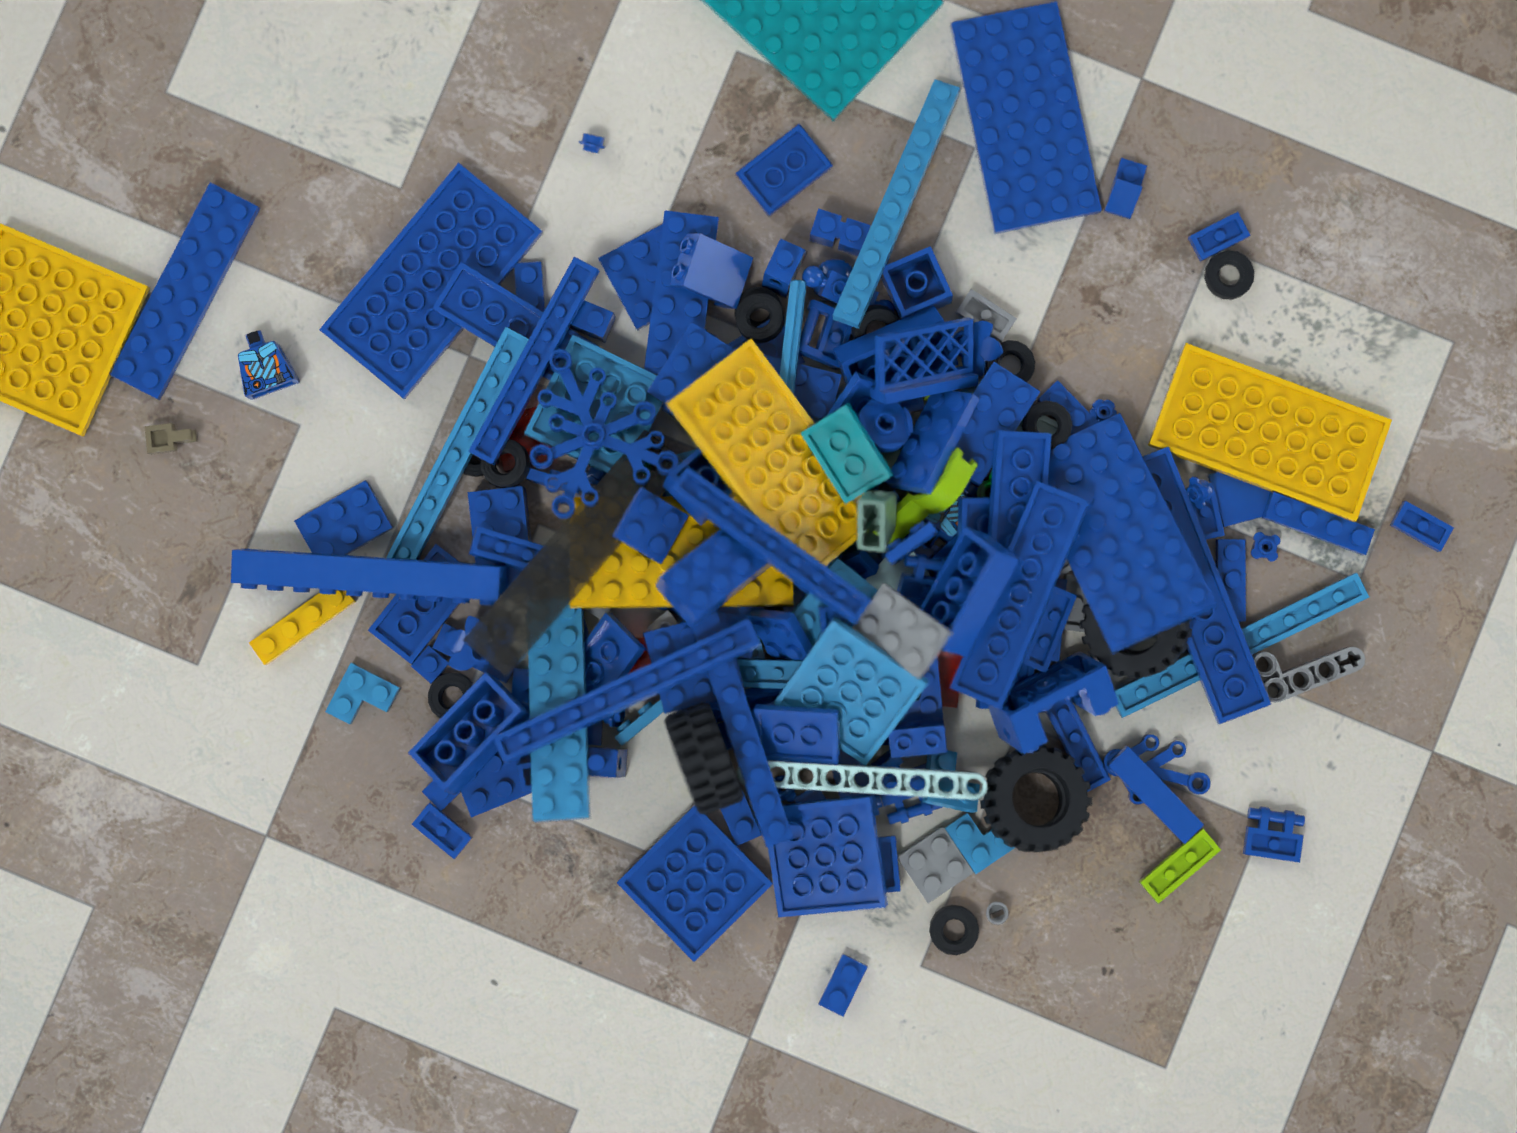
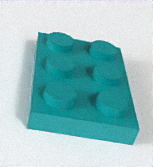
(846, 453)

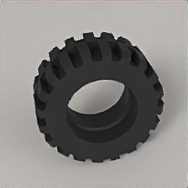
(1135, 663)
(703, 758)
(1071, 794)

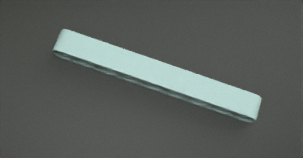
(876, 784)

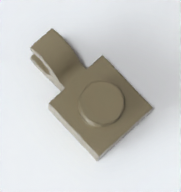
(164, 438)

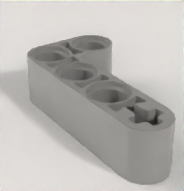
(1309, 671)

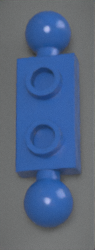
(833, 285)

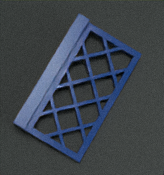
(921, 383)

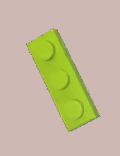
(1179, 865)

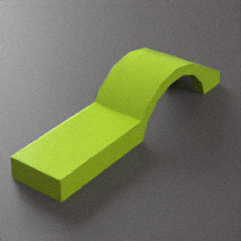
(916, 508)

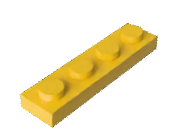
(299, 624)

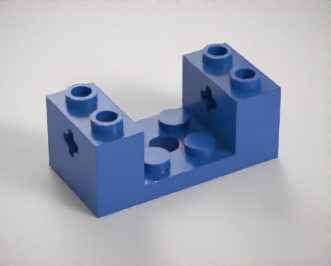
(1074, 677)
(922, 726)

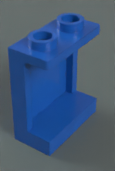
(711, 270)

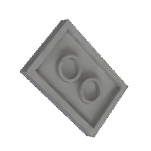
(903, 630)

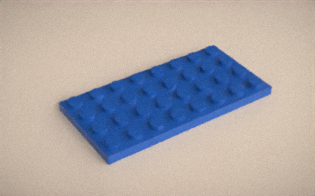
(1025, 117)
(390, 314)
(1128, 544)

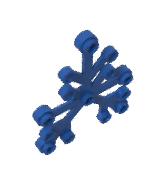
(580, 406)

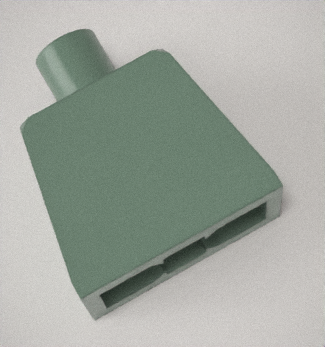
(875, 513)

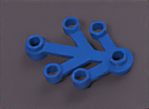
(1159, 760)

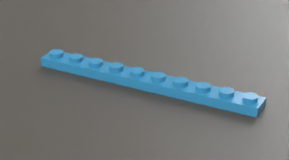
(896, 204)
(455, 455)
(1257, 635)

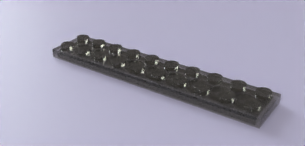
(561, 567)

